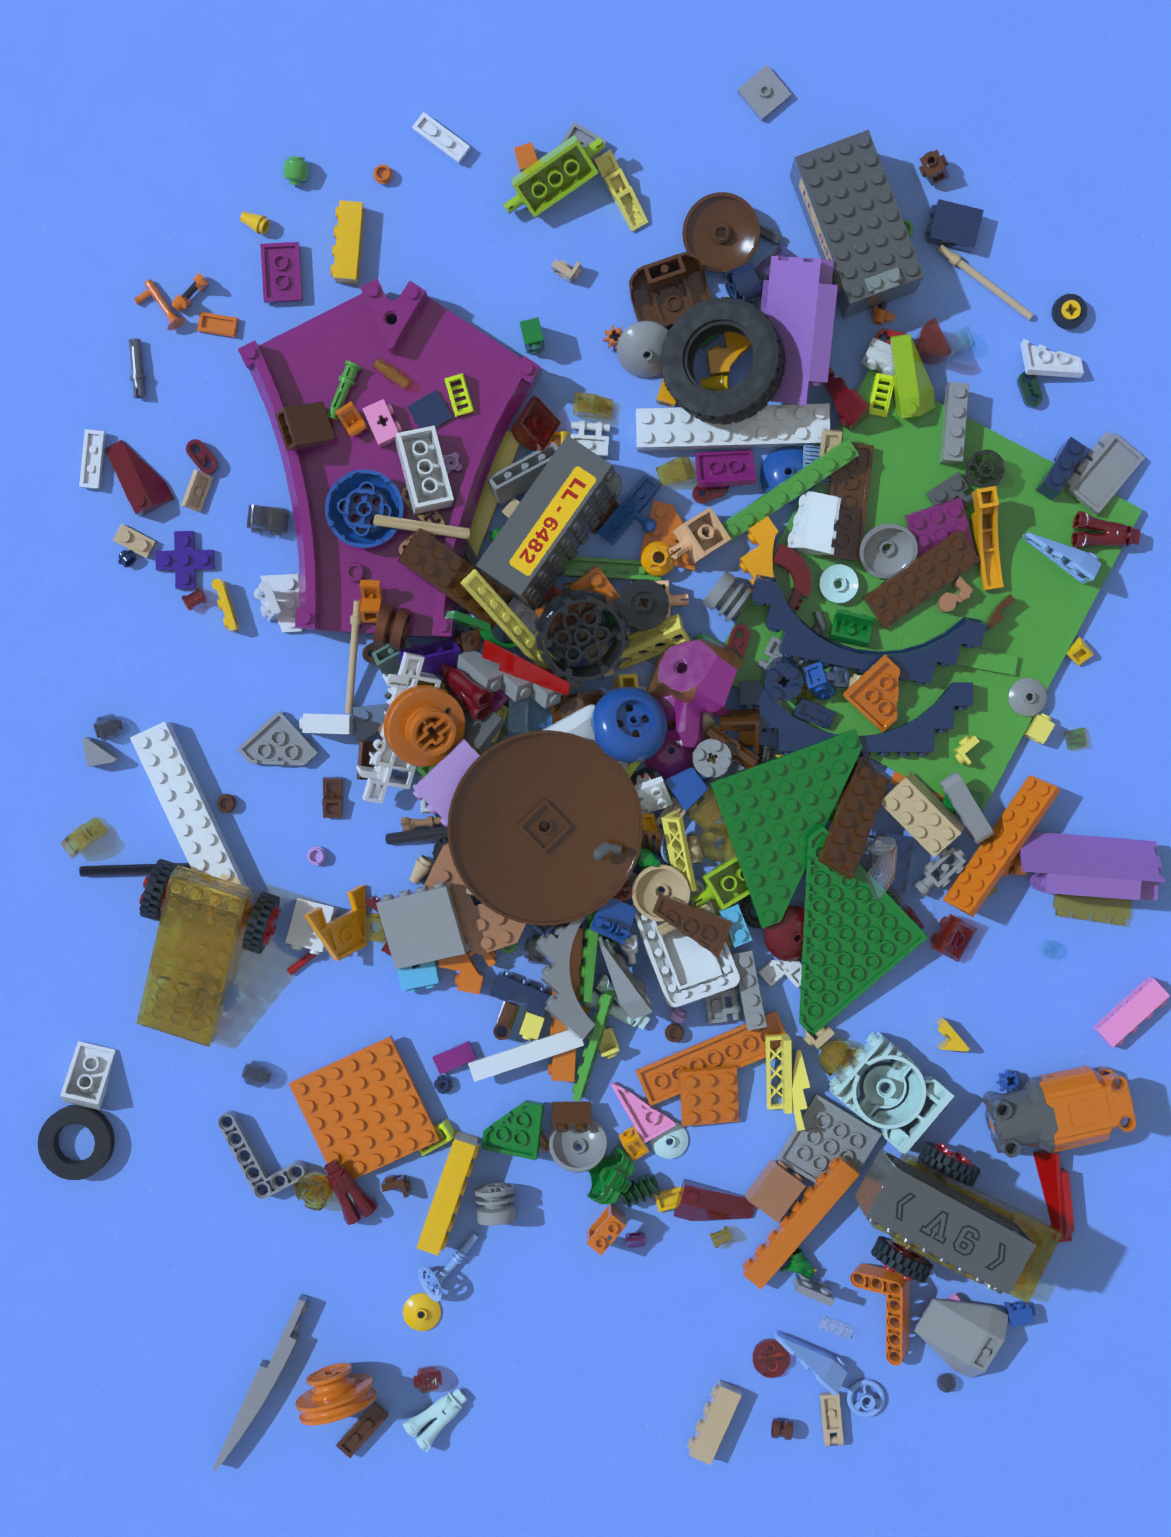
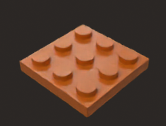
(709, 1095)

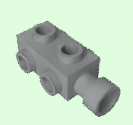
(945, 870)

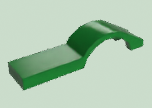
(482, 626)

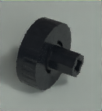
(650, 592)

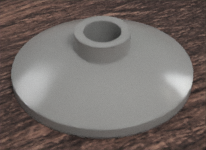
(1018, 700)

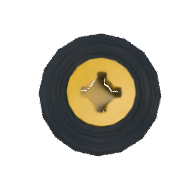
(1062, 314)

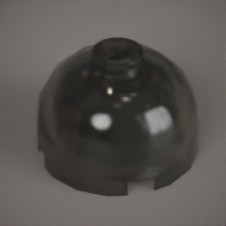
(984, 469)

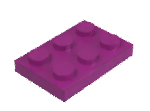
(281, 272)
(725, 468)

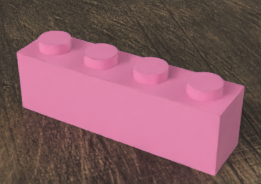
(1131, 1012)

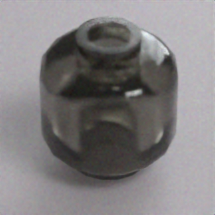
(107, 727)
(532, 954)
(256, 1074)

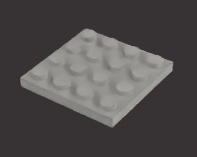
(826, 1136)

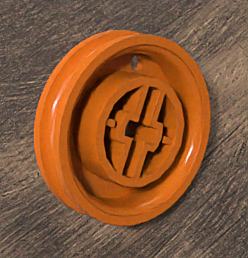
(420, 727)
(334, 1395)

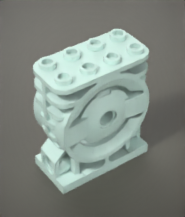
(910, 1112)

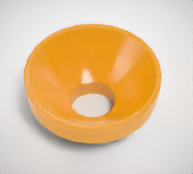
(652, 567)

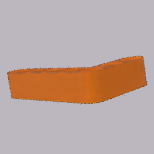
(897, 1306)

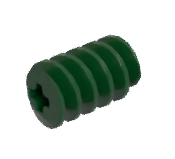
(640, 1190)

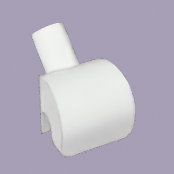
(630, 948)

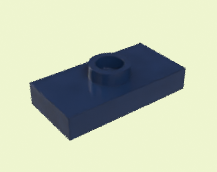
(814, 713)

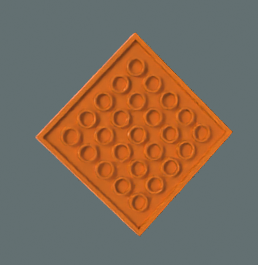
(365, 1109)

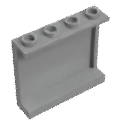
(422, 925)

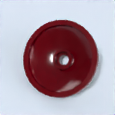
(780, 936)

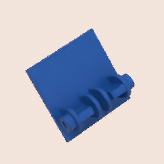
(614, 920)

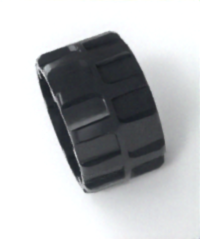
(602, 664)

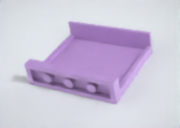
(440, 783)

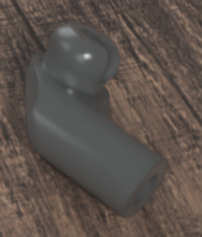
(820, 625)
(606, 848)

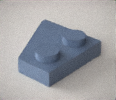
(368, 719)

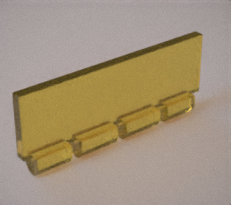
(1099, 908)

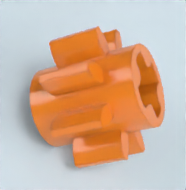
(611, 343)

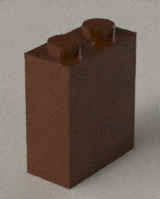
(304, 426)

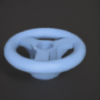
(870, 1403)

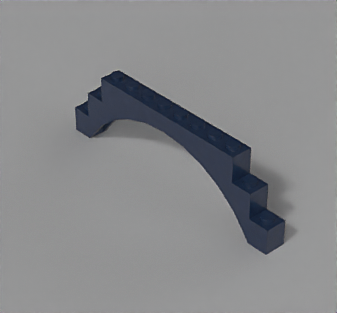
(915, 662)
(911, 737)

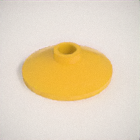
(417, 1303)

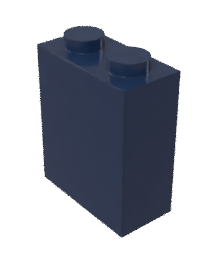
(954, 225)

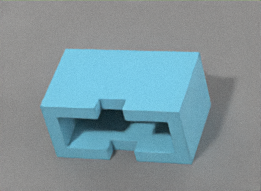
(738, 932)
(418, 976)

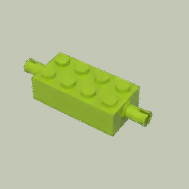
(554, 176)
(723, 885)

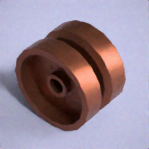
(392, 626)

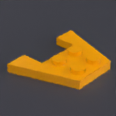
(345, 933)

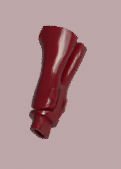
(1113, 533)
(475, 696)
(344, 1183)

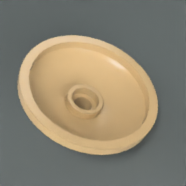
(646, 887)

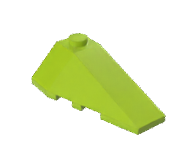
(911, 382)

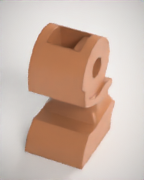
(948, 601)

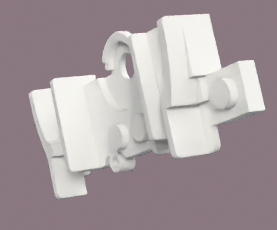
(385, 758)

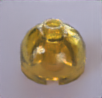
(835, 1054)
(313, 1190)

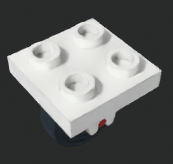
(651, 790)

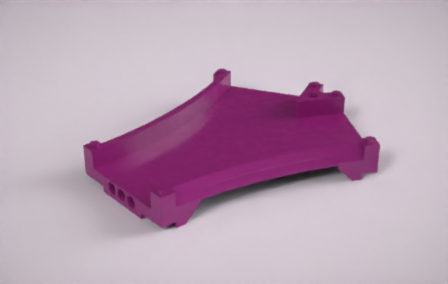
(425, 347)

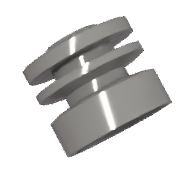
(727, 596)
(496, 1205)

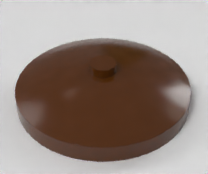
(721, 231)

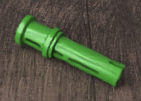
(347, 381)

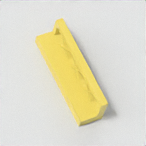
(648, 639)
(678, 846)
(786, 1073)

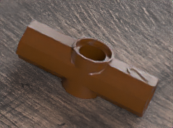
(741, 756)

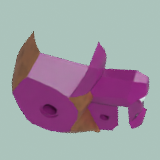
(693, 682)

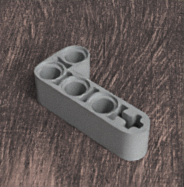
(967, 808)

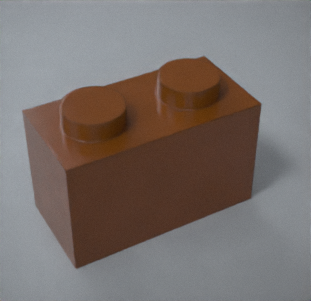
(571, 1116)

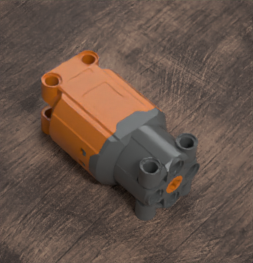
(1059, 1111)

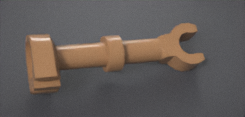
(410, 823)

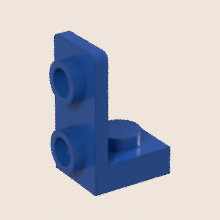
(818, 681)

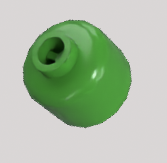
(296, 170)

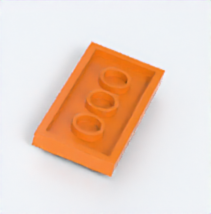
(594, 579)

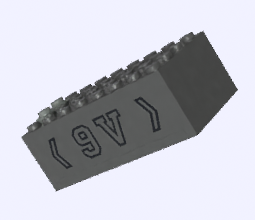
(944, 1222)

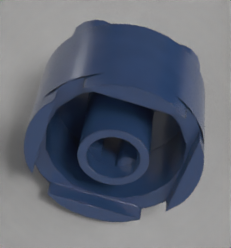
(744, 283)
(779, 688)

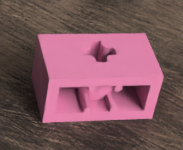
(374, 414)

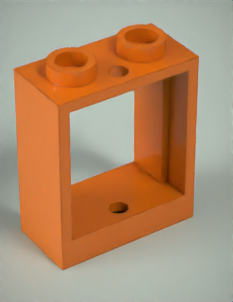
(609, 1223)

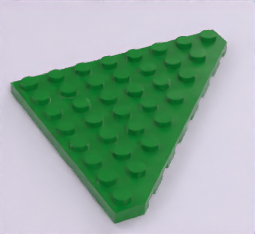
(774, 812)
(846, 938)

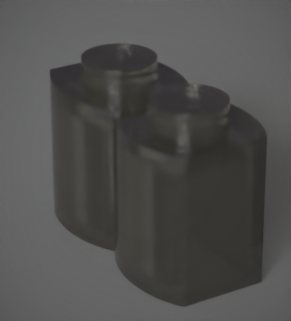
(267, 519)

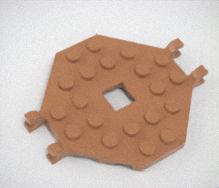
(478, 923)

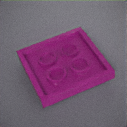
(938, 522)

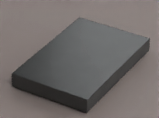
(482, 732)

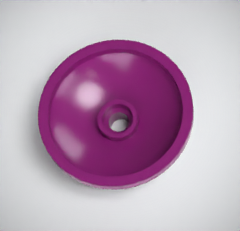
(671, 764)

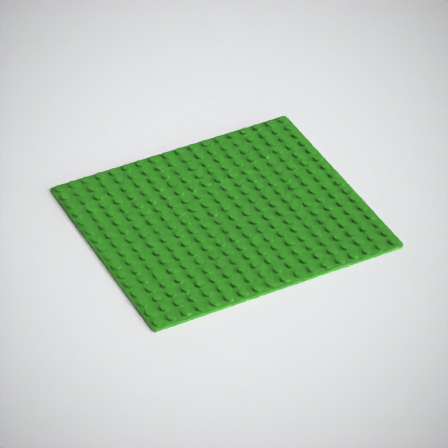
(1034, 626)

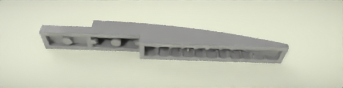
(264, 1381)

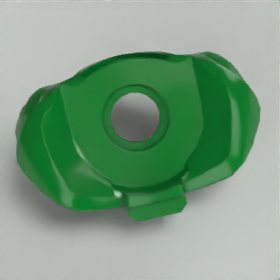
(611, 1177)

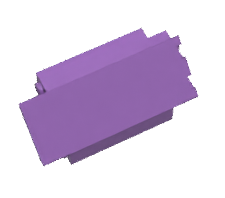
(802, 309)
(1092, 865)

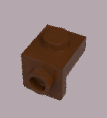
(468, 640)
(392, 1182)

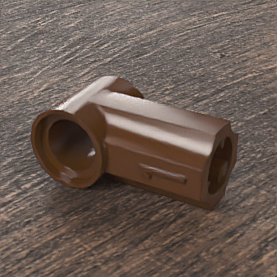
(506, 1018)

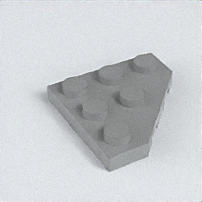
(278, 744)

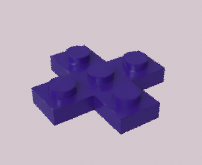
(184, 560)

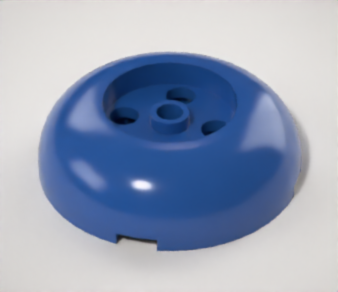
(341, 507)
(619, 741)

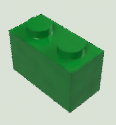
(532, 335)

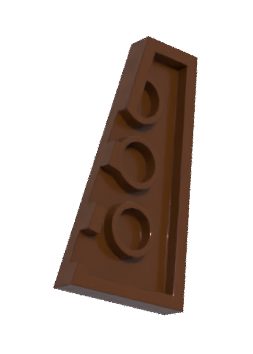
(700, 925)

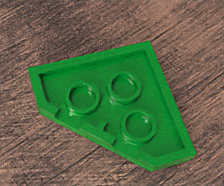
(517, 1131)

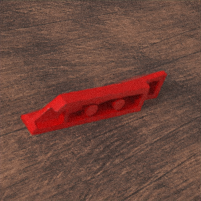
(521, 668)
(1056, 1191)

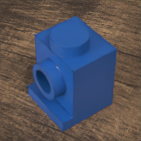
(1020, 1313)

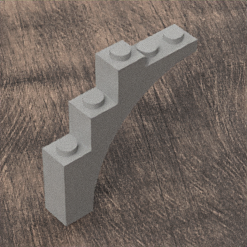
(488, 676)
(557, 976)

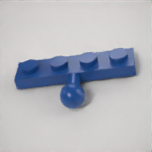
(630, 510)

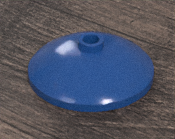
(775, 465)

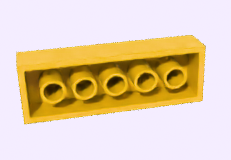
(448, 1190)

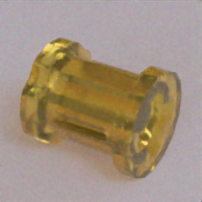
(717, 1242)

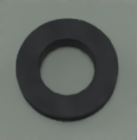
(55, 1159)

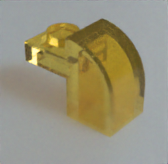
(83, 837)

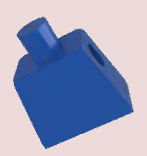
(687, 787)

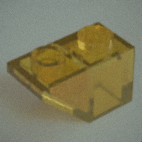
(592, 406)

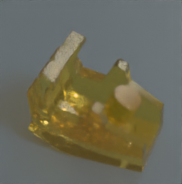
(675, 471)

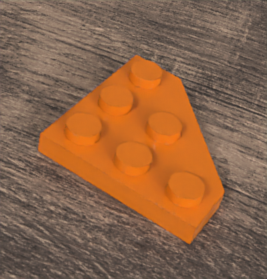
(667, 521)
(877, 693)

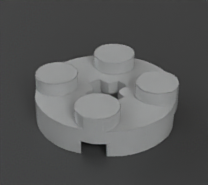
(701, 756)

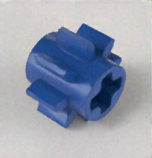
(1014, 1081)

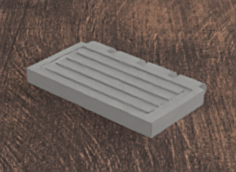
(1104, 472)

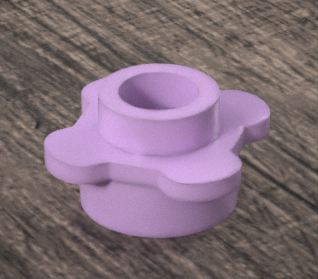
(454, 457)

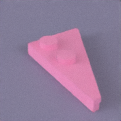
(645, 1118)

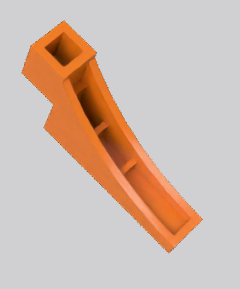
(470, 978)

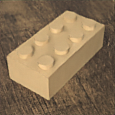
(922, 814)

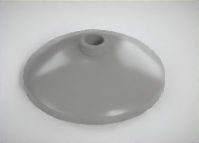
(641, 338)
(887, 561)
(593, 1149)

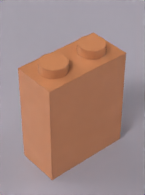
(775, 1190)

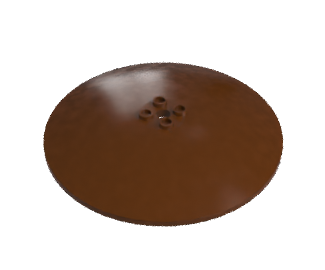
(552, 872)

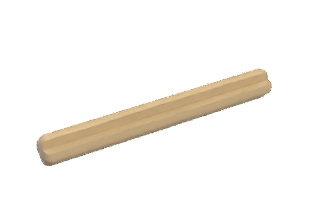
(413, 525)

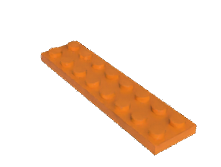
(1001, 848)
(728, 1048)

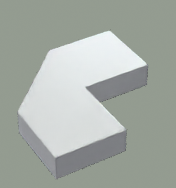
(777, 969)

